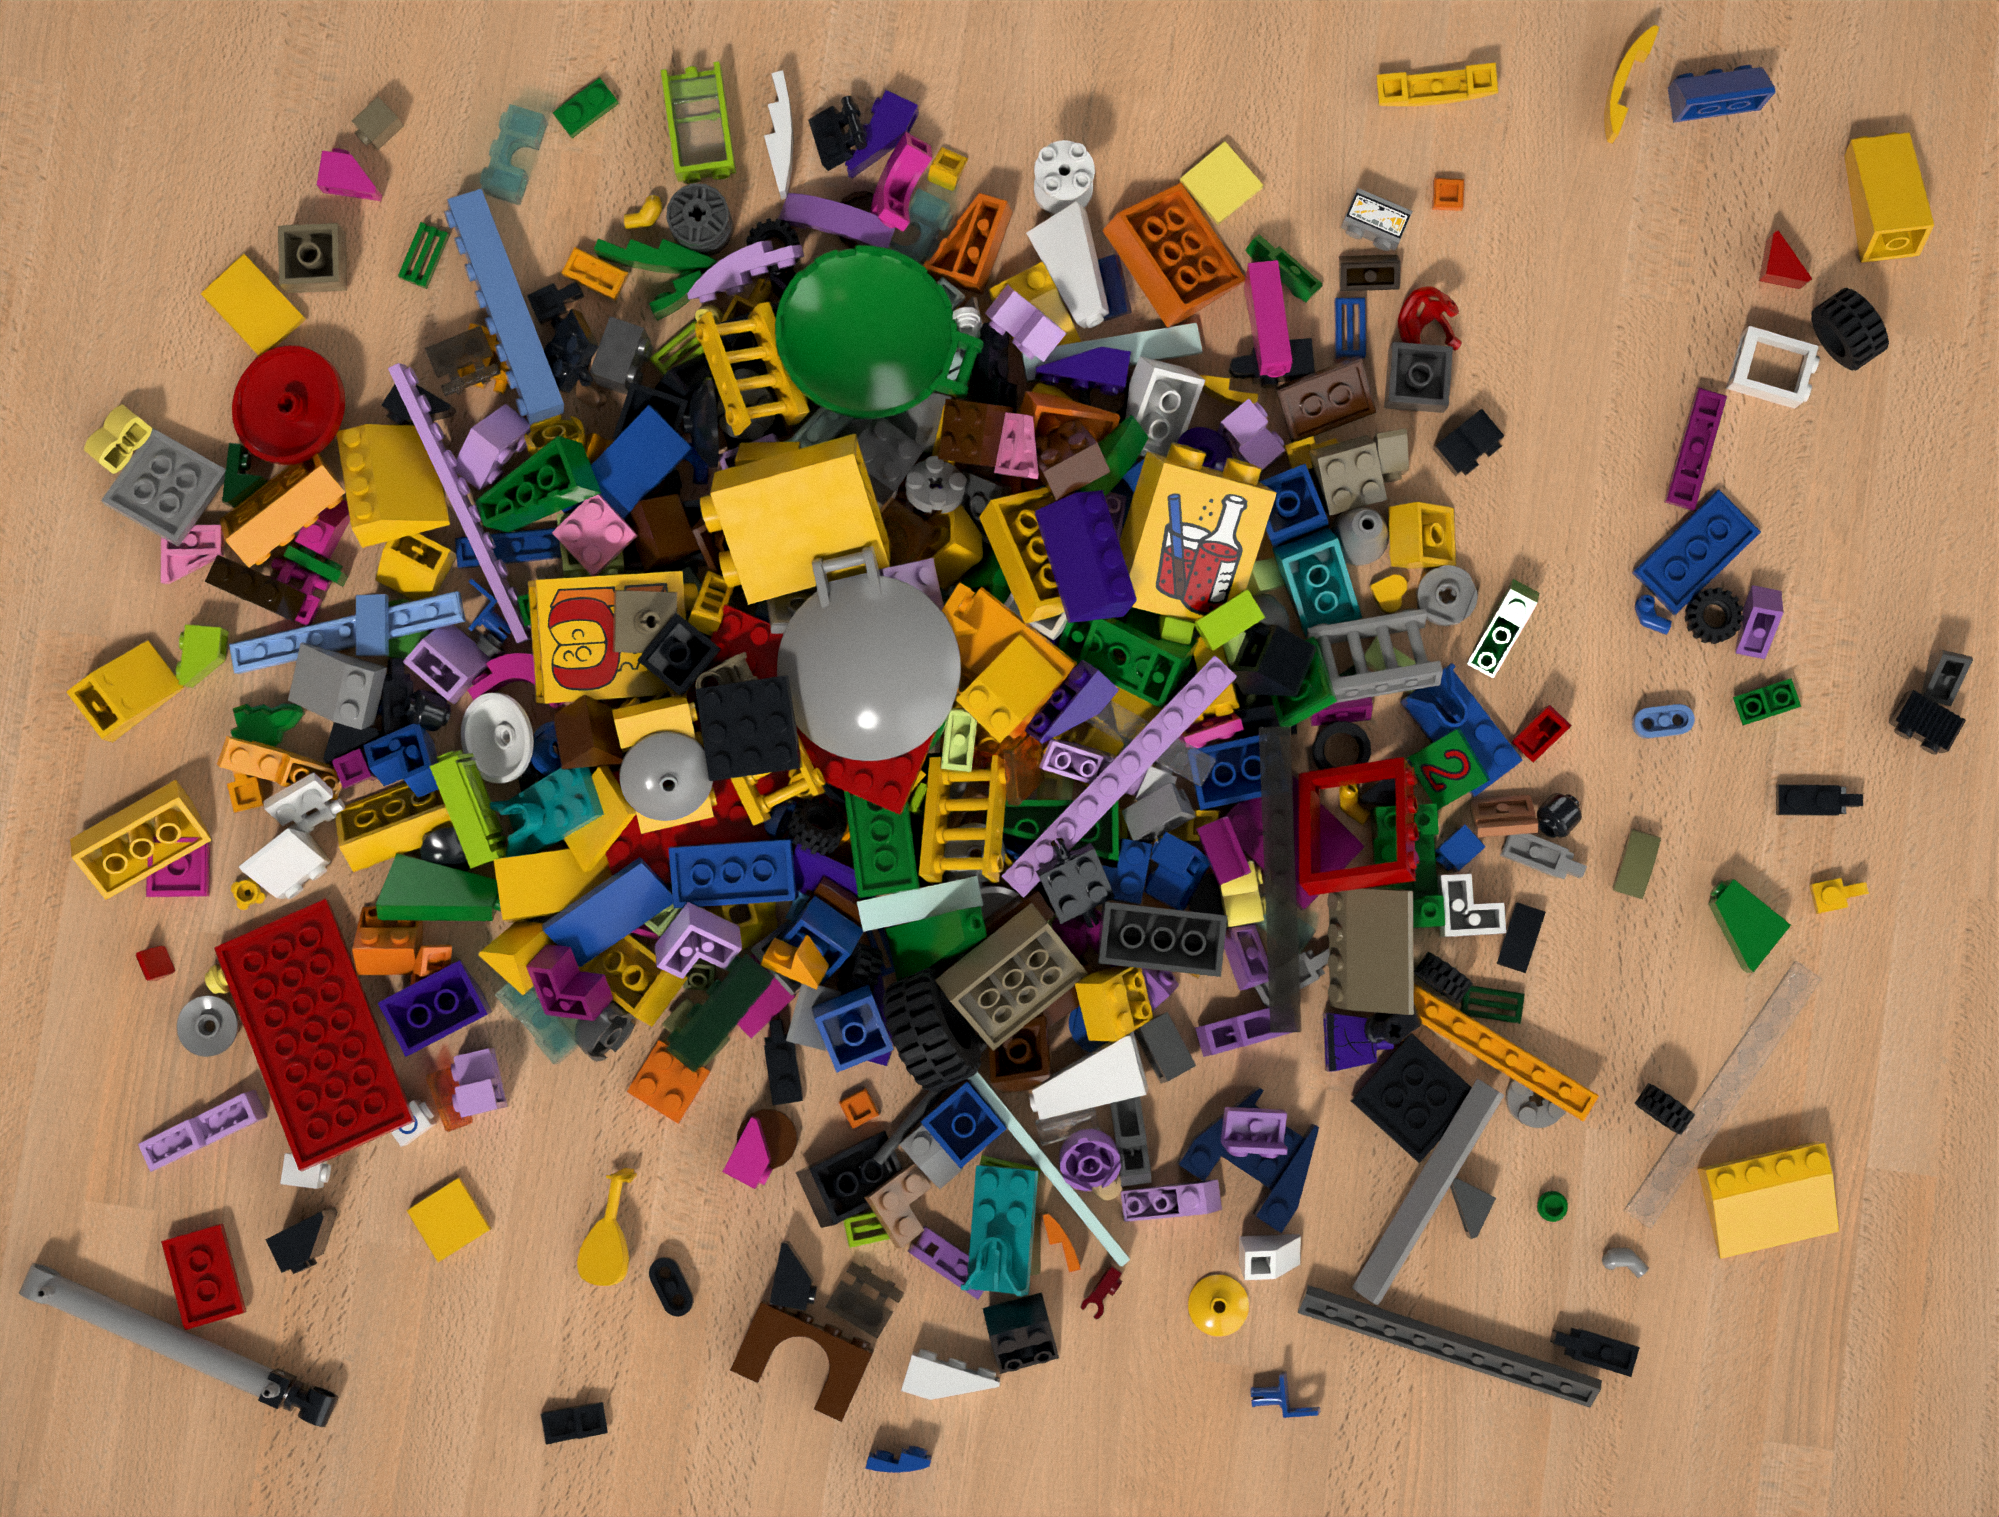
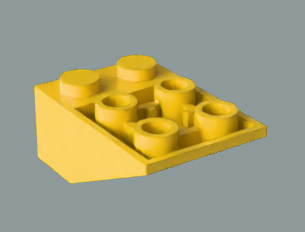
(125, 691)

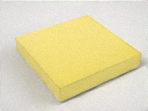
(1221, 183)

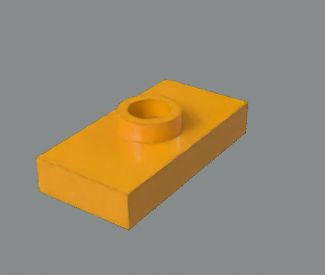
(595, 273)

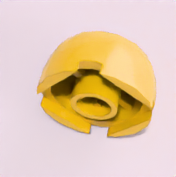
(548, 429)

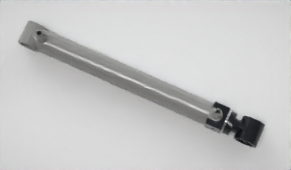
(271, 1386)

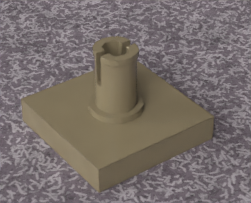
(640, 618)

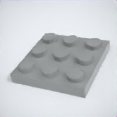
(165, 487)

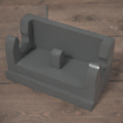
(1164, 1048)

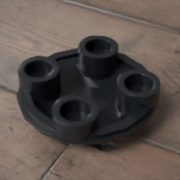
(444, 849)

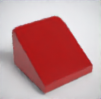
(155, 963)

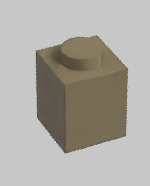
(376, 124)

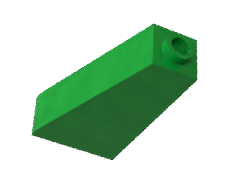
(435, 893)
(934, 940)

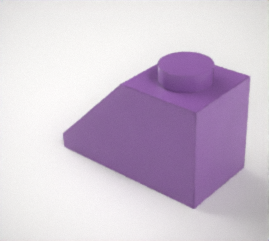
(1761, 619)

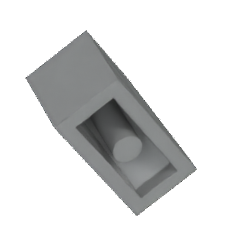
(930, 1157)

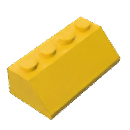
(388, 825)
(117, 849)

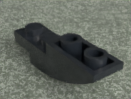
(992, 370)

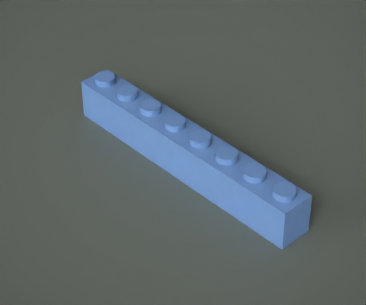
(505, 306)

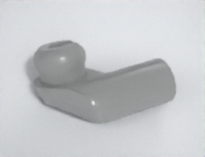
(1624, 1258)

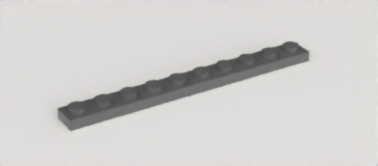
(1449, 1346)

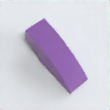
(1235, 1032)

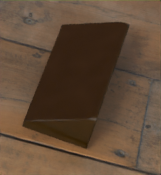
(1369, 272)

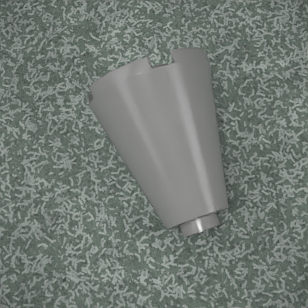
(1361, 535)

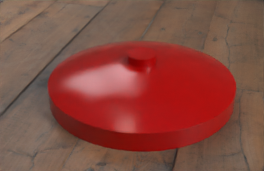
(288, 405)

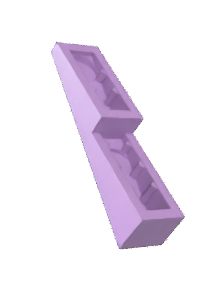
(202, 1130)

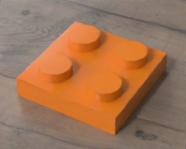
(667, 1083)

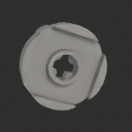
(935, 472)
(1462, 589)
(1528, 1112)

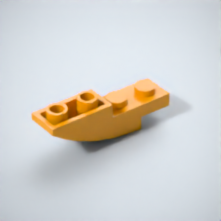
(274, 764)

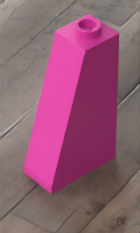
(1268, 318)

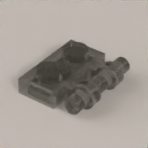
(461, 352)
(860, 1308)

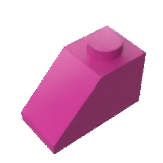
(343, 176)
(326, 531)
(750, 1157)

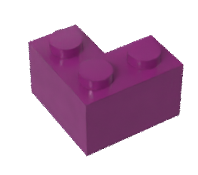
(564, 988)

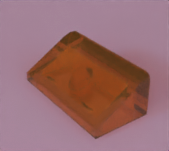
(442, 1087)

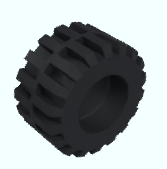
(1849, 329)

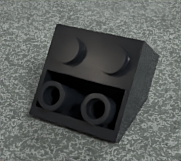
(1272, 661)
(1020, 1333)

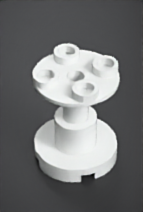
(1063, 176)

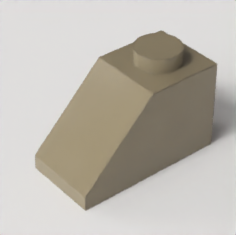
(1392, 454)

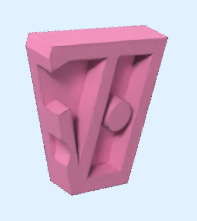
(1017, 447)
(194, 552)

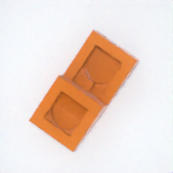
(430, 960)
(1057, 1235)

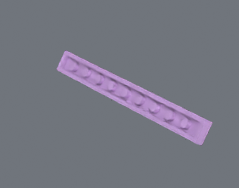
(457, 491)
(1122, 772)

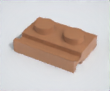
(1503, 816)

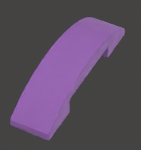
(836, 219)

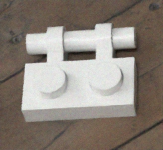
(301, 797)

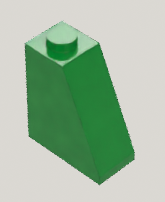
(1746, 923)

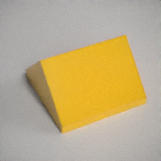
(514, 951)

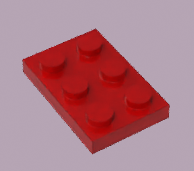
(203, 1276)

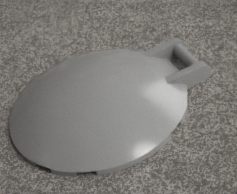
(869, 663)

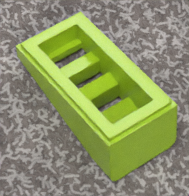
(917, 804)

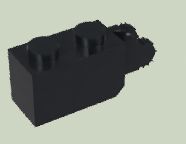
(1302, 365)

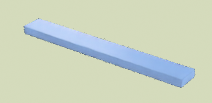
(341, 632)

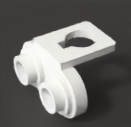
(968, 318)

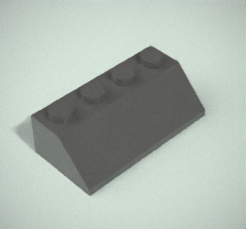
(1162, 939)

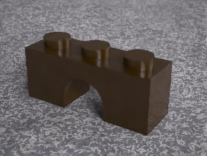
(255, 588)

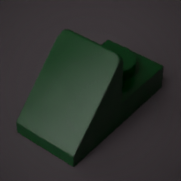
(237, 483)

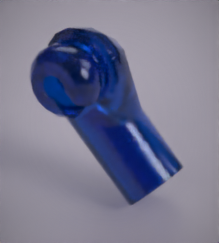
(701, 470)

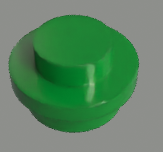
(1552, 1206)

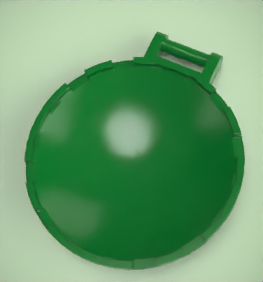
(870, 334)

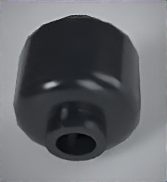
(427, 709)
(1559, 815)

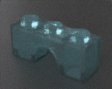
(518, 130)
(929, 217)
(549, 1031)

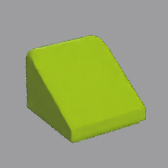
(1175, 629)

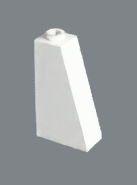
(1071, 260)
(1096, 1079)

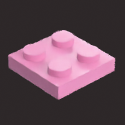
(594, 534)

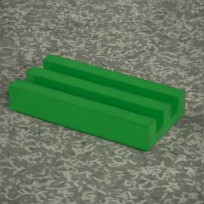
(413, 250)

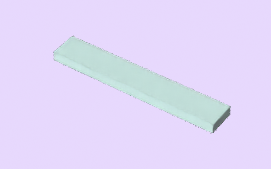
(1151, 344)

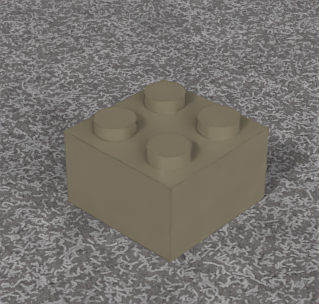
(312, 258)
(1348, 475)

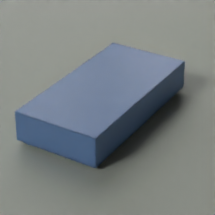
(372, 625)

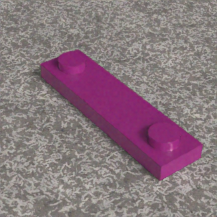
(1695, 449)

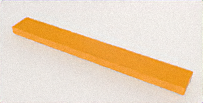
(1504, 1055)

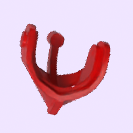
(1411, 325)

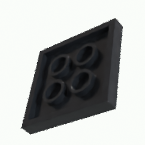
(748, 728)
(1413, 1097)

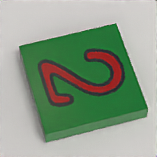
(1448, 768)

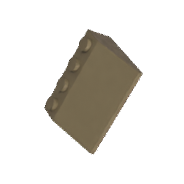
(1371, 950)
(1011, 977)

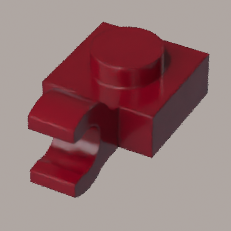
(1106, 1285)

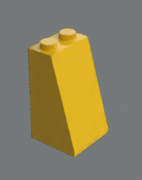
(1887, 197)
(544, 883)

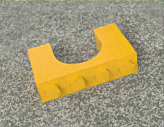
(1221, 706)
(657, 716)

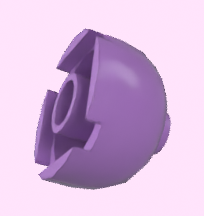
(1089, 1159)

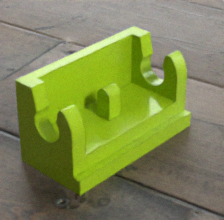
(1229, 620)

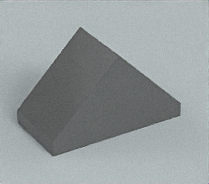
(1945, 675)
(1472, 1206)

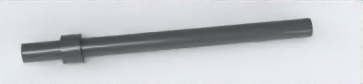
(912, 1119)

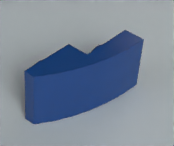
(909, 1461)

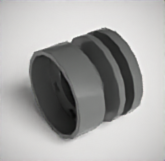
(716, 224)

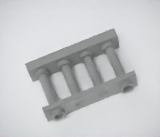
(1394, 677)

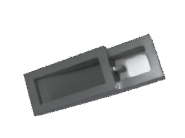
(1131, 1141)

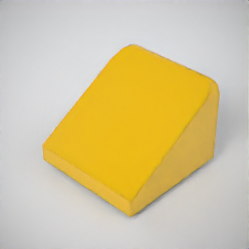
(947, 169)

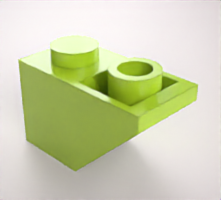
(202, 652)

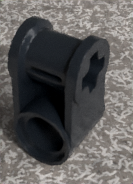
(1391, 1027)

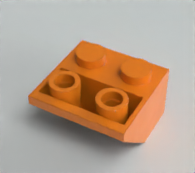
(386, 945)

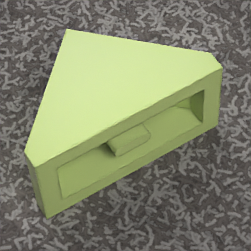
(1265, 577)

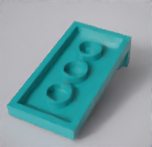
(550, 810)
(1002, 1230)

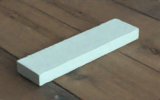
(919, 904)

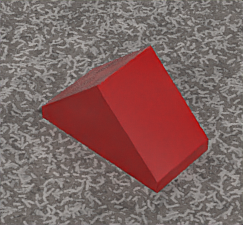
(1781, 264)
(1541, 733)

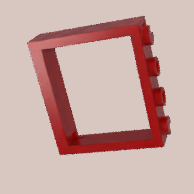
(1401, 871)

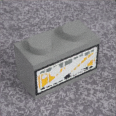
(1376, 220)

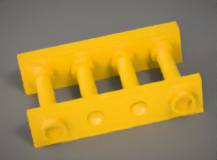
(762, 324)
(759, 806)
(935, 828)

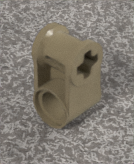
(730, 671)

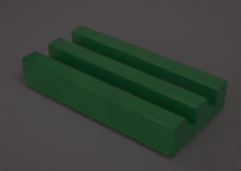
(1518, 1008)

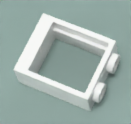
(1743, 358)

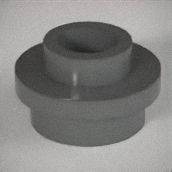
(490, 645)

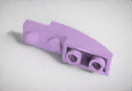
(735, 269)
(1080, 762)

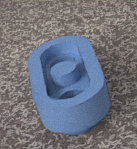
(1662, 721)

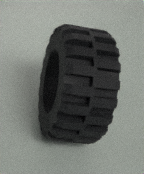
(930, 1032)

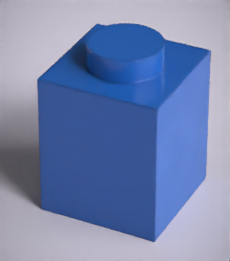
(1458, 849)

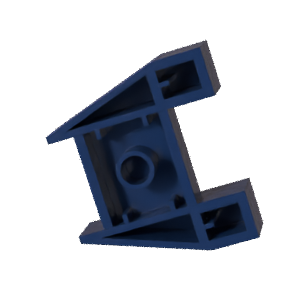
(1282, 1175)

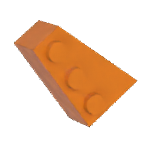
(973, 245)

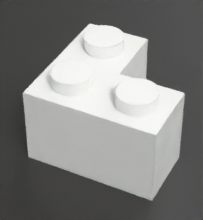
(1461, 913)

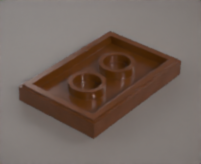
(1325, 399)

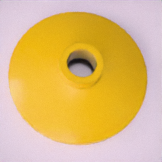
(1215, 1289)

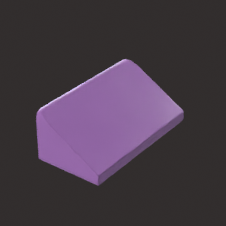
(1246, 956)

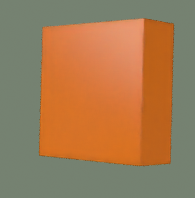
(1448, 194)
(859, 1108)

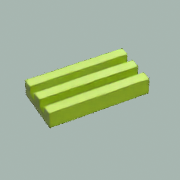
(655, 359)
(867, 1240)

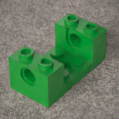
(1151, 666)
(1427, 904)

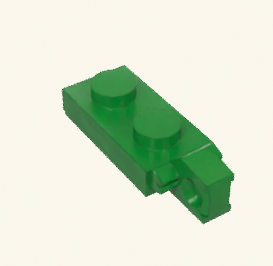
(1292, 274)

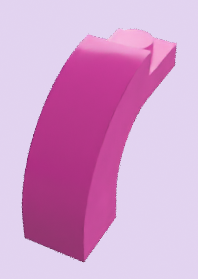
(899, 180)
(504, 671)

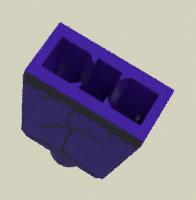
(1346, 1043)

